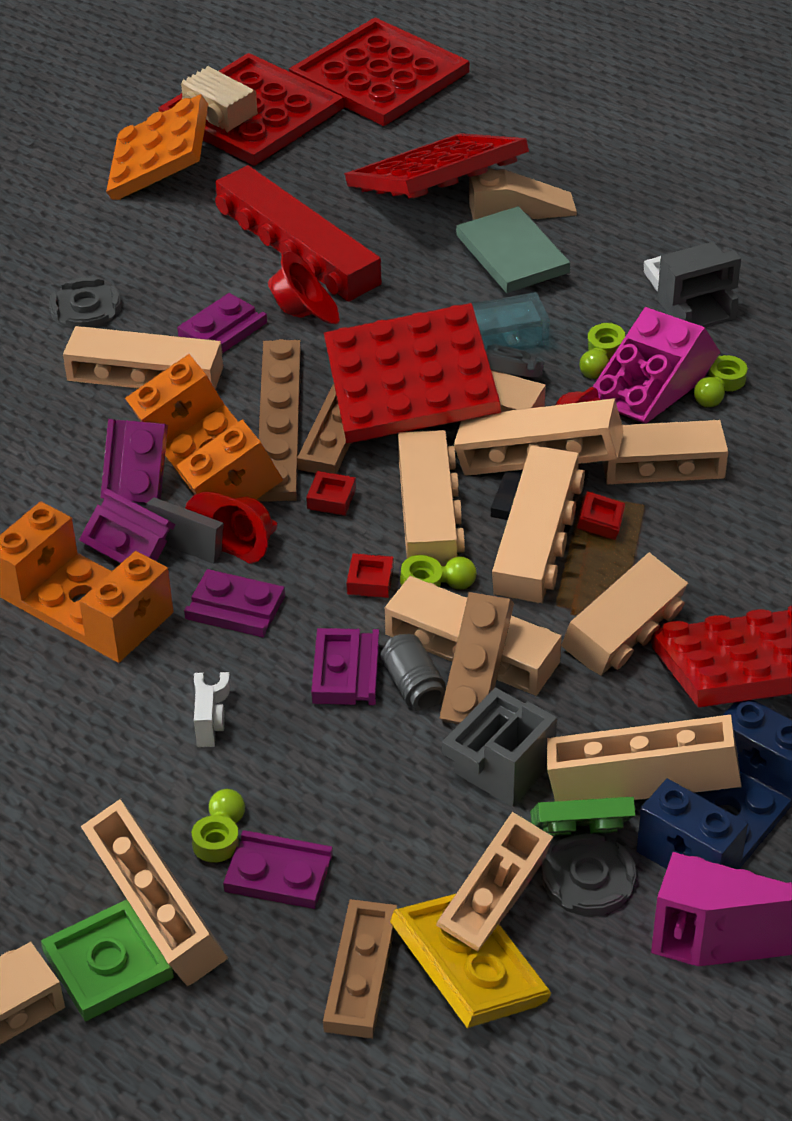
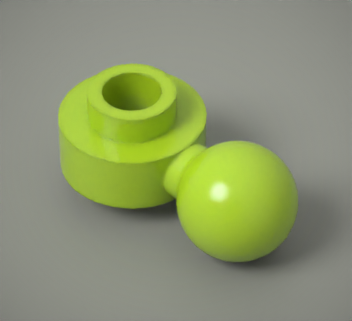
(602, 344)
(725, 374)
(457, 573)
(225, 810)

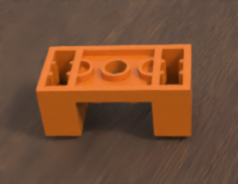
(203, 436)
(46, 572)

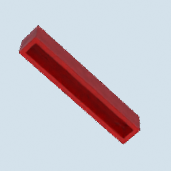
(292, 226)

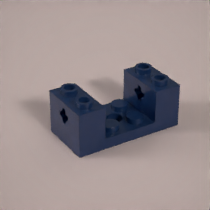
(695, 824)

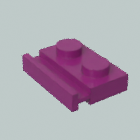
(224, 321)
(134, 459)
(125, 527)
(235, 603)
(345, 666)
(278, 869)

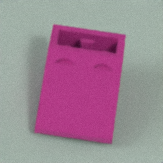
(656, 365)
(720, 914)

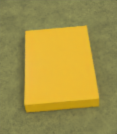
(474, 983)

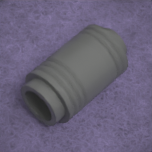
(413, 671)

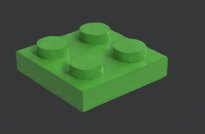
(600, 815)
(106, 960)

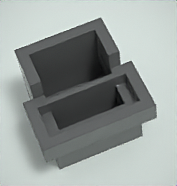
(699, 284)
(502, 745)

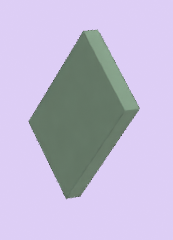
(513, 249)

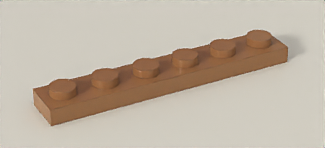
(281, 413)

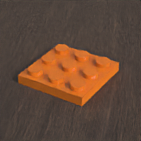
(157, 147)

